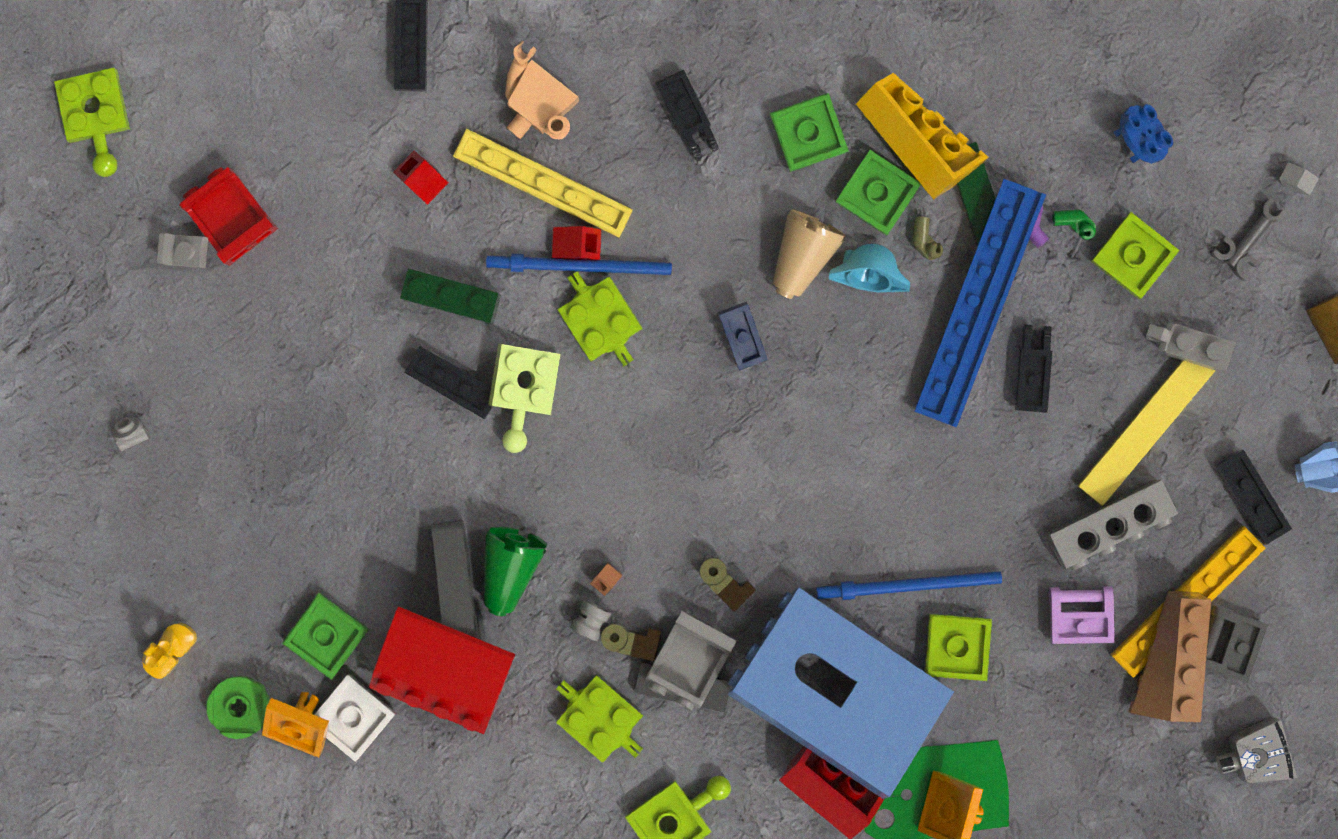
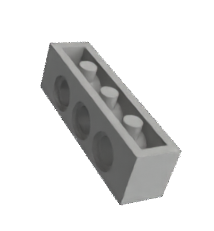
(1065, 537)

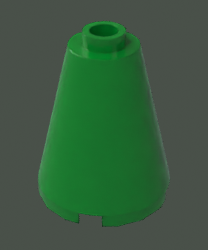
(509, 567)

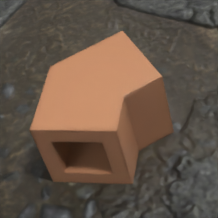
(606, 579)

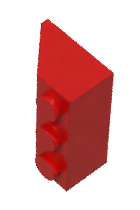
(831, 792)

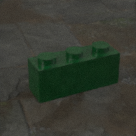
(450, 296)

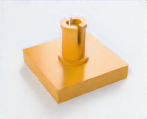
(296, 724)
(950, 808)

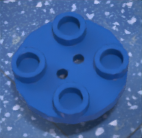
(1144, 134)

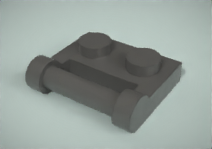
(1240, 647)

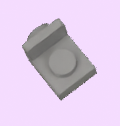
(182, 250)

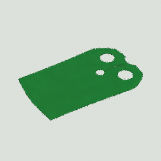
(971, 762)

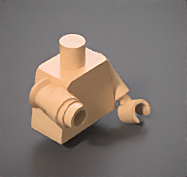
(536, 98)

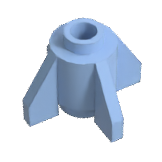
(1320, 468)

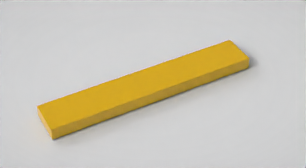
(1208, 580)

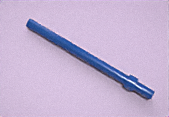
(518, 263)
(848, 590)

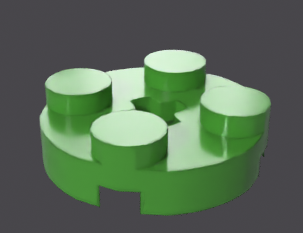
(226, 719)

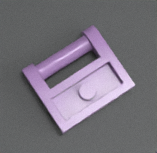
(1081, 625)

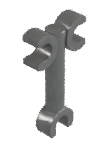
(1235, 255)

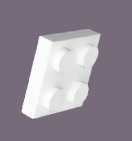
(354, 717)

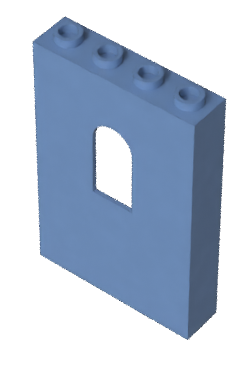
(881, 718)

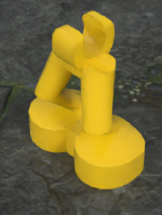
(163, 657)

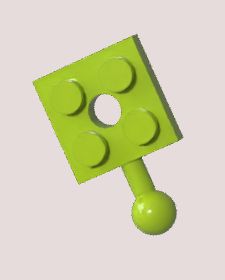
(108, 119)
(675, 803)

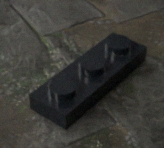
(411, 45)
(450, 382)
(1253, 497)

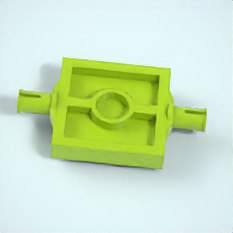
(600, 319)
(599, 718)

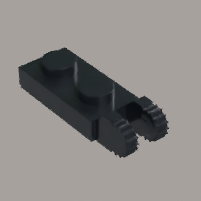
(686, 111)
(1034, 372)

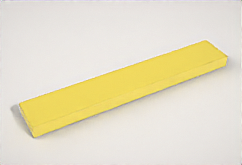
(542, 183)
(1144, 431)

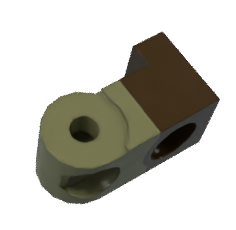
(715, 575)
(632, 643)

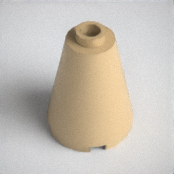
(804, 252)

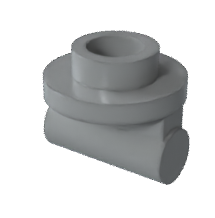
(129, 433)

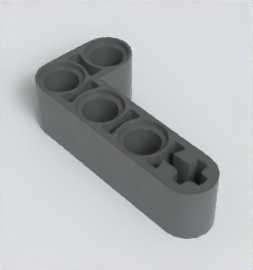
(454, 577)

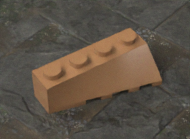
(1177, 661)

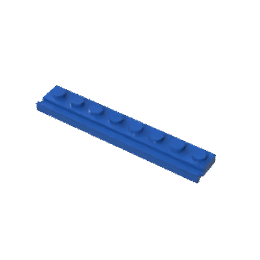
(980, 302)

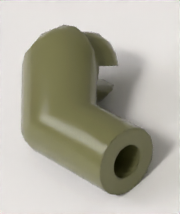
(923, 242)

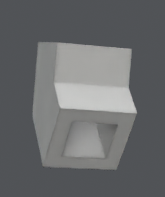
(1298, 179)

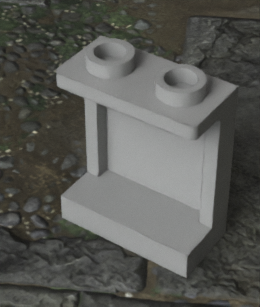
(689, 662)

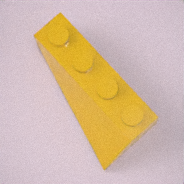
(919, 135)

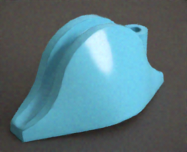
(870, 269)

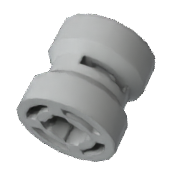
(590, 620)

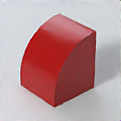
(420, 177)
(576, 243)

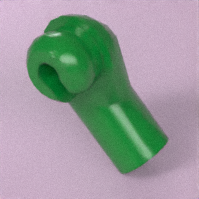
(1077, 220)

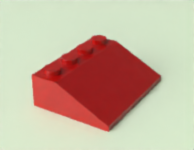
(441, 670)

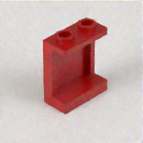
(228, 215)

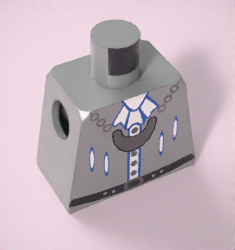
(1259, 753)

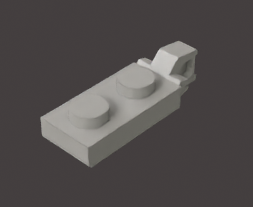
(1193, 346)

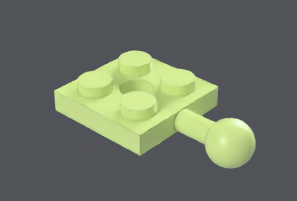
(508, 394)

